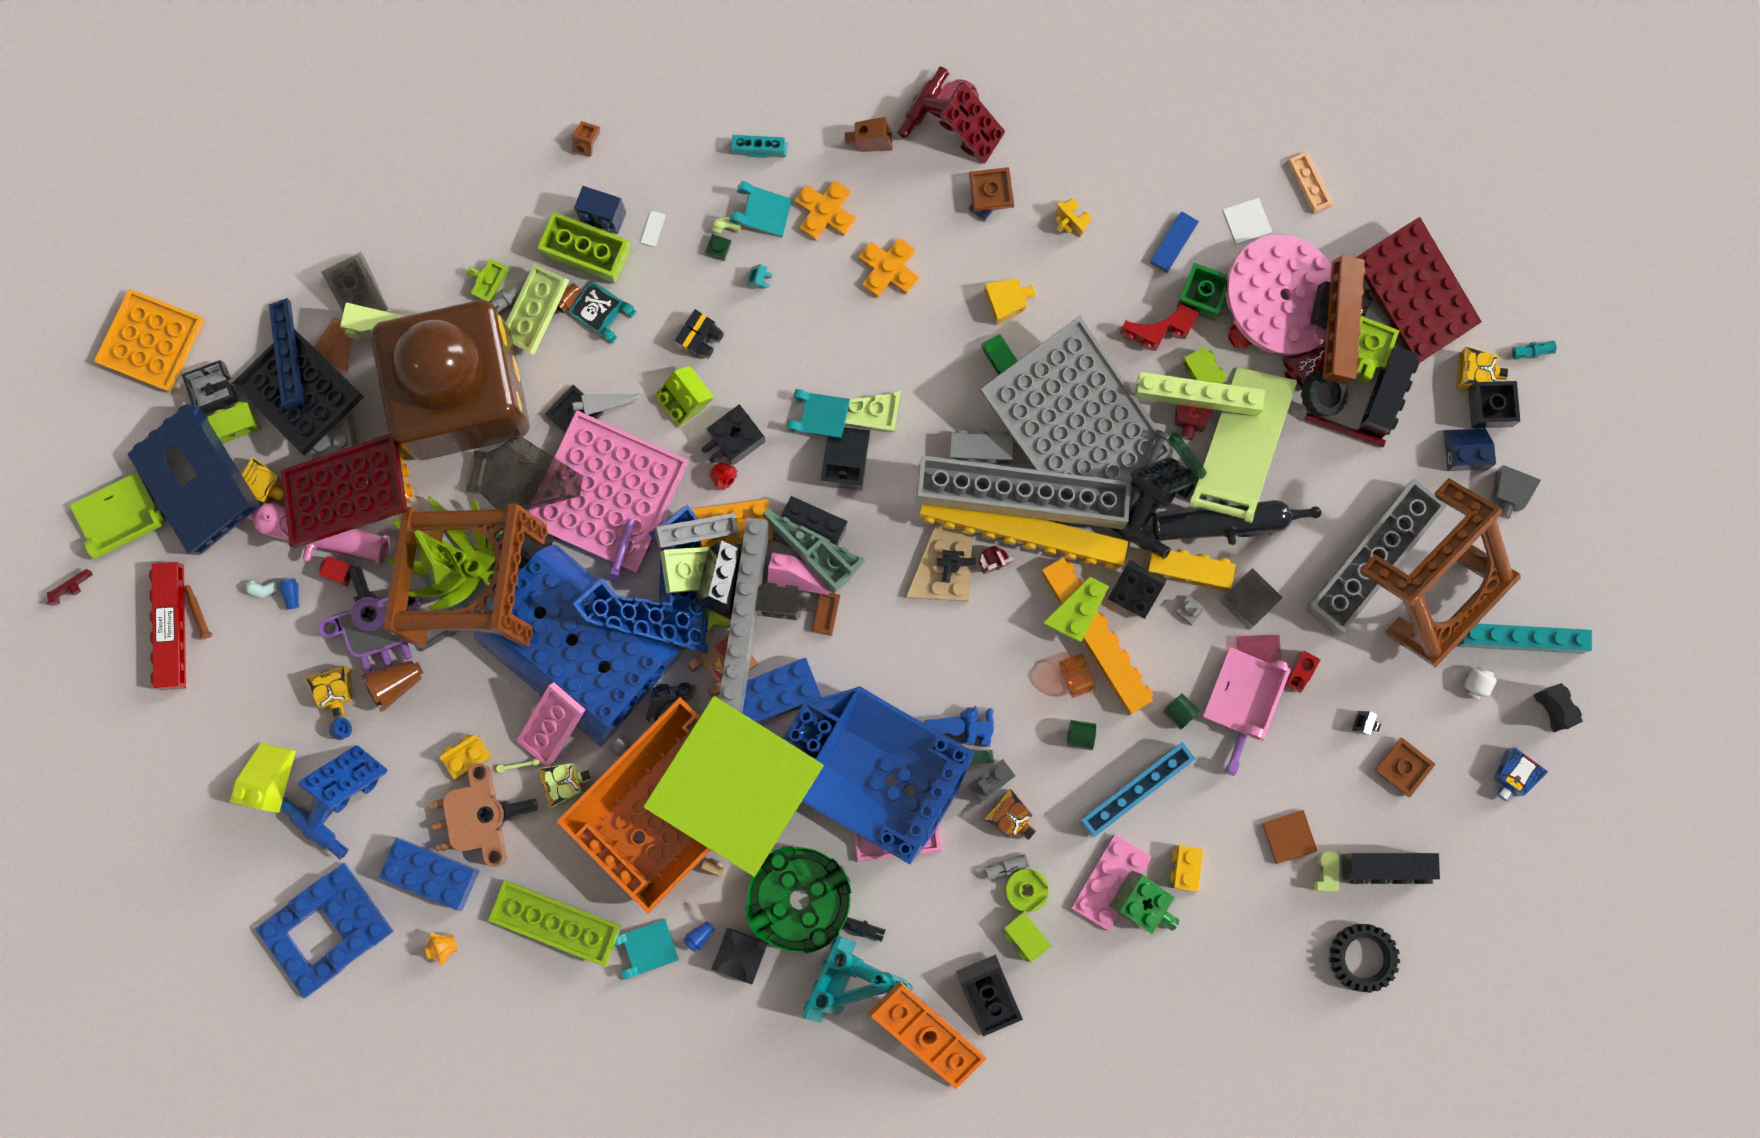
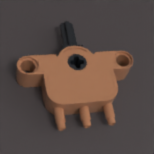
(466, 821)

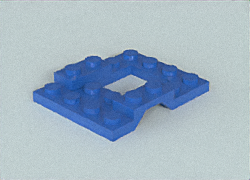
(350, 913)

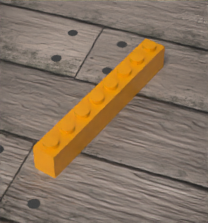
(1101, 642)

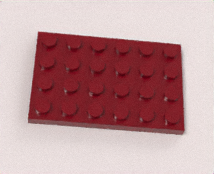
(1418, 290)
(343, 490)

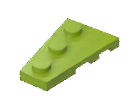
(1078, 610)

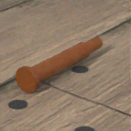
(197, 613)

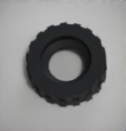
(1311, 401)

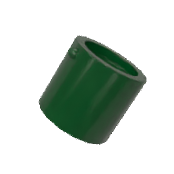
(1181, 711)
(1081, 735)

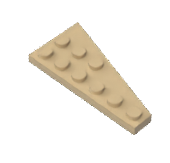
(928, 578)

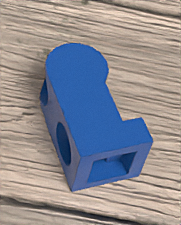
(947, 726)

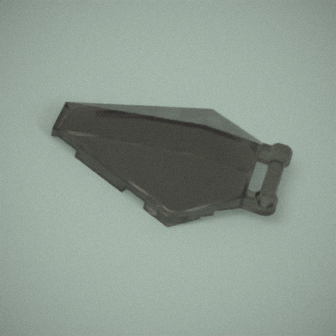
(523, 476)

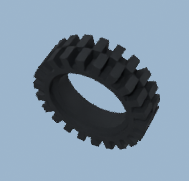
(1387, 946)

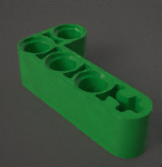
(998, 353)

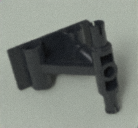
(1158, 486)

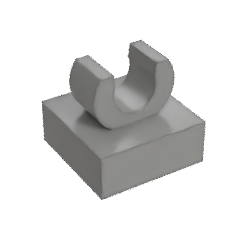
(1190, 610)

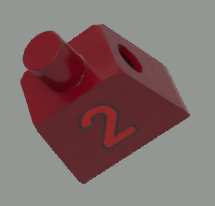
(1191, 419)

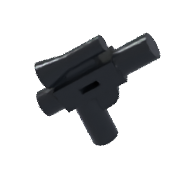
(952, 563)

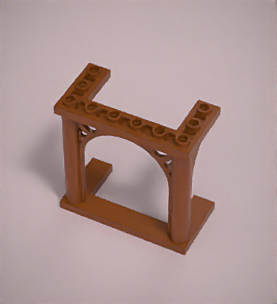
(413, 625)
(1433, 639)

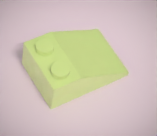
(360, 320)

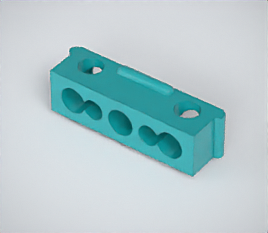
(763, 151)

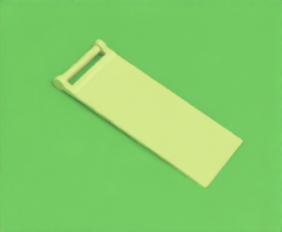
(1244, 447)

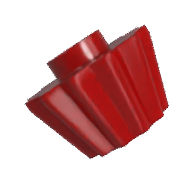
(723, 475)

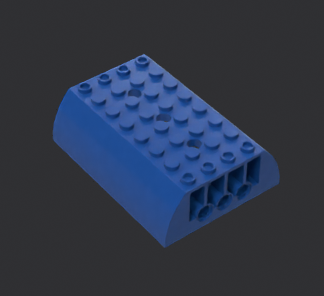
(635, 662)

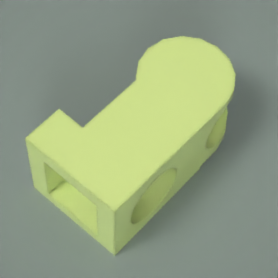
(1329, 872)

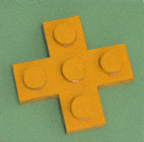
(825, 210)
(888, 267)

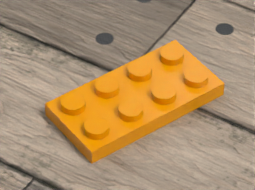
(742, 511)

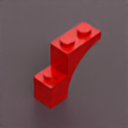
(1152, 334)

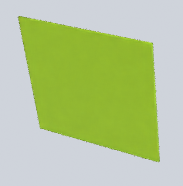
(733, 786)

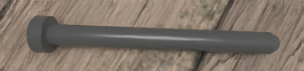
(1151, 459)

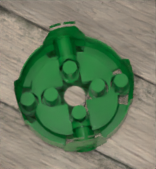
(769, 903)

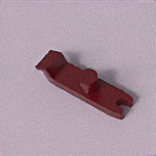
(70, 585)

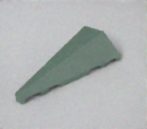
(828, 561)

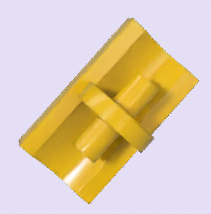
(1068, 220)

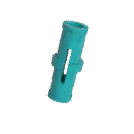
(1534, 350)

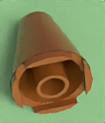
(391, 682)

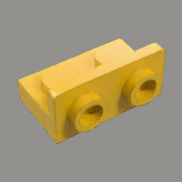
(463, 756)
(1186, 868)

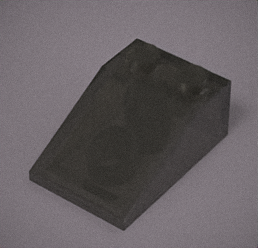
(354, 283)

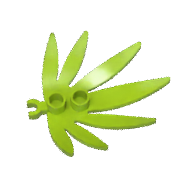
(473, 564)

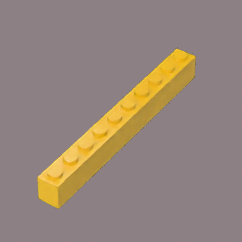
(1033, 534)

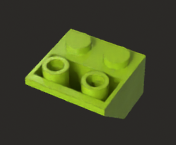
(683, 395)

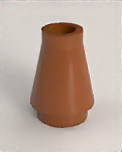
(568, 298)

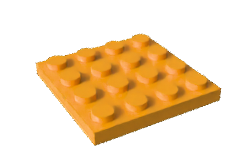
(149, 340)

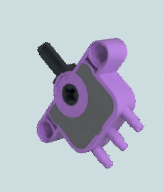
(365, 634)

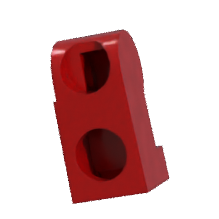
(1302, 671)

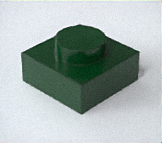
(718, 247)

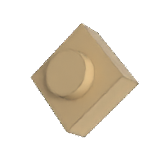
(714, 867)

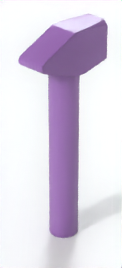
(621, 550)
(1233, 764)

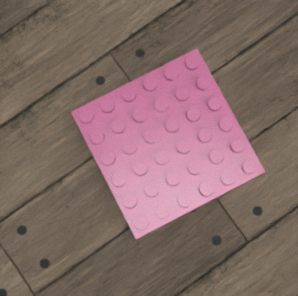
(620, 482)

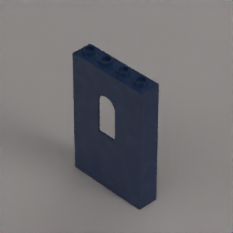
(213, 499)

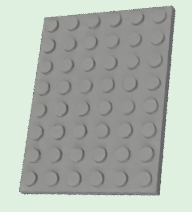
(1073, 409)

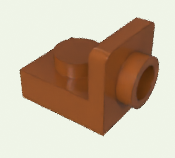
(584, 138)

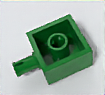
(1213, 283)
(1144, 903)

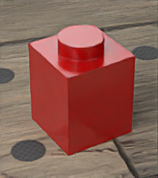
(335, 571)

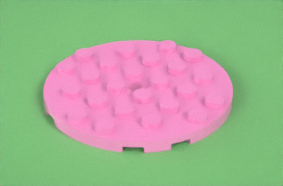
(1255, 297)

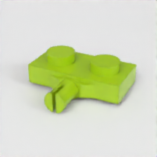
(488, 279)

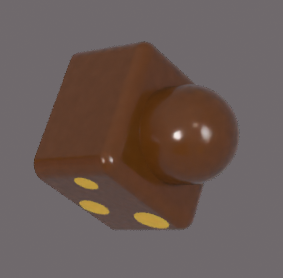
(449, 380)

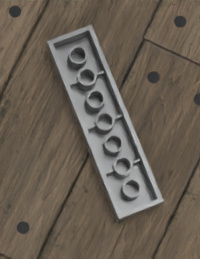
(1389, 539)

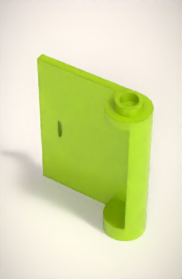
(118, 520)

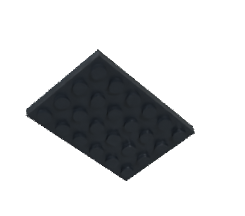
(325, 395)

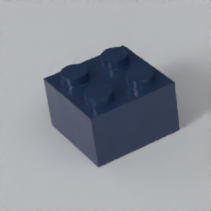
(600, 210)

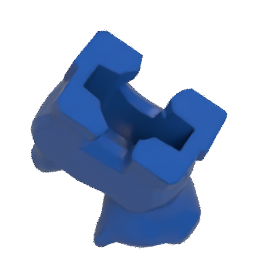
(975, 729)

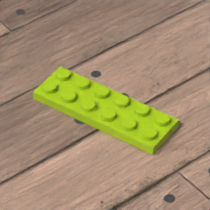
(555, 923)

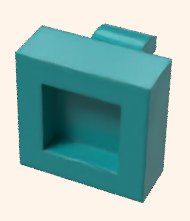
(757, 275)

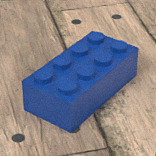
(780, 691)
(429, 874)

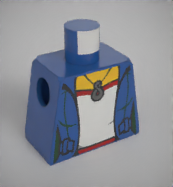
(1517, 774)

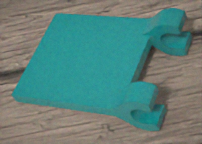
(763, 210)
(821, 414)
(648, 948)

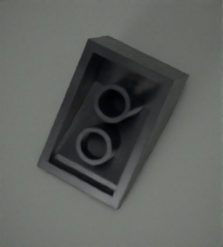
(989, 995)

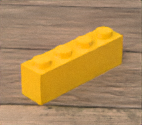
(1193, 569)

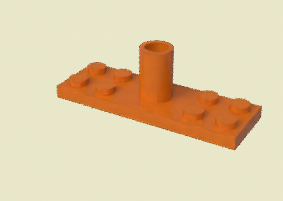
(927, 1035)

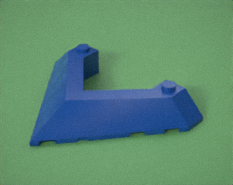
(671, 620)

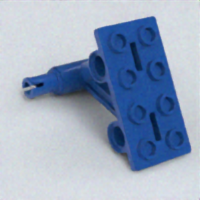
(331, 791)

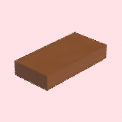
(826, 614)

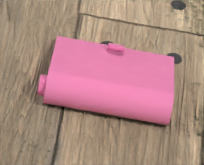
(1250, 696)

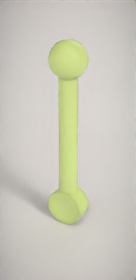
(501, 768)

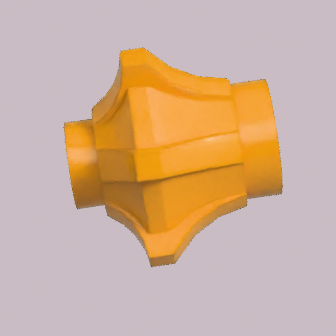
(440, 947)

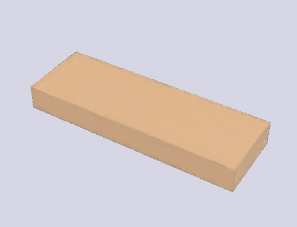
(1309, 182)

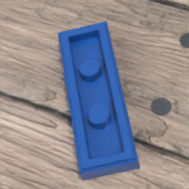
(1174, 242)

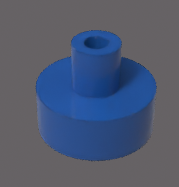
(340, 728)

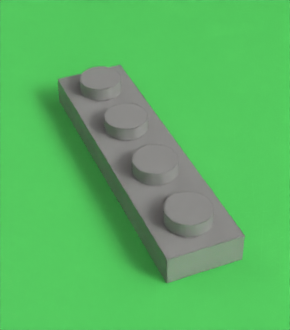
(696, 530)

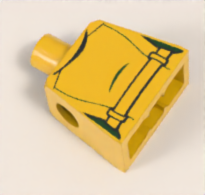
(263, 482)

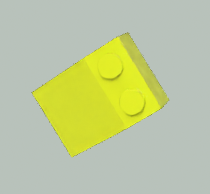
(264, 778)

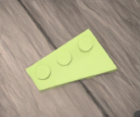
(874, 412)

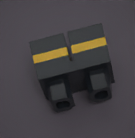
(697, 334)

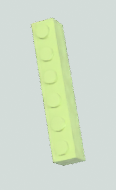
(1199, 394)

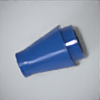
(290, 593)
(697, 937)

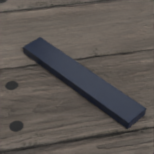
(286, 354)

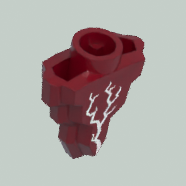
(1304, 364)

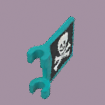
(599, 309)

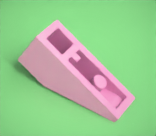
(791, 571)

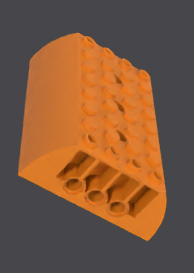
(614, 810)

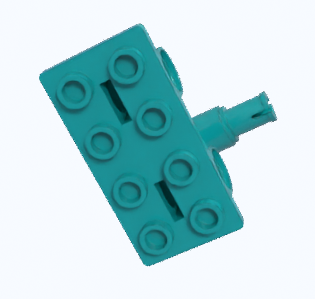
(829, 989)

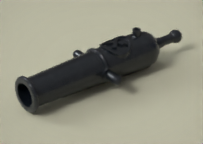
(1269, 518)

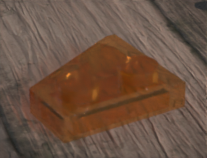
(335, 345)

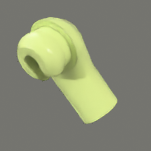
(720, 224)

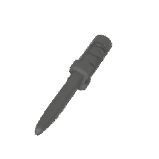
(439, 637)

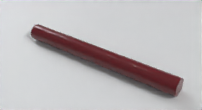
(1345, 430)

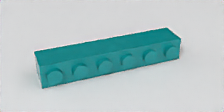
(1528, 638)

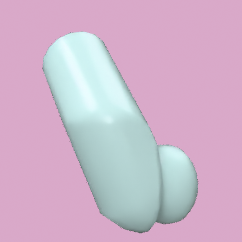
(260, 591)

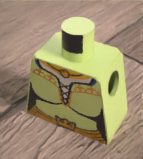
(563, 783)

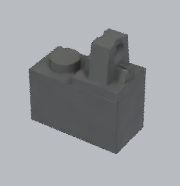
(991, 780)

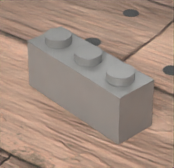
(982, 447)

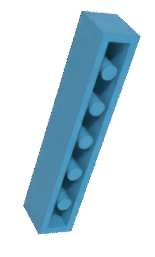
(1137, 790)

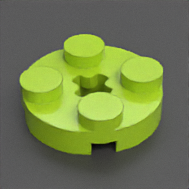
(1025, 902)

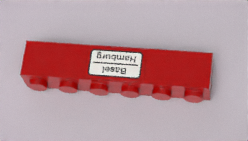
(168, 626)

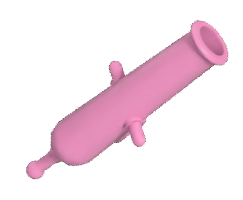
(272, 522)

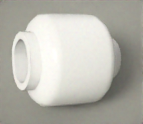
(1480, 682)

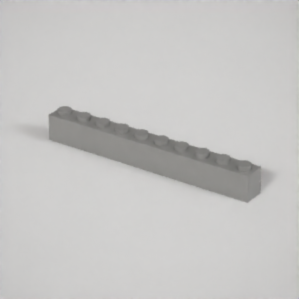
(744, 613)

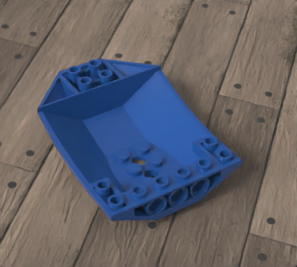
(860, 745)

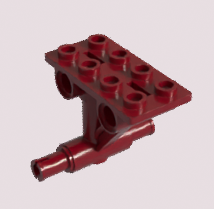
(959, 114)

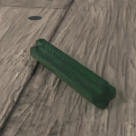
(1187, 455)

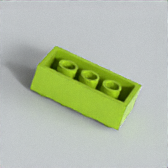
(584, 247)

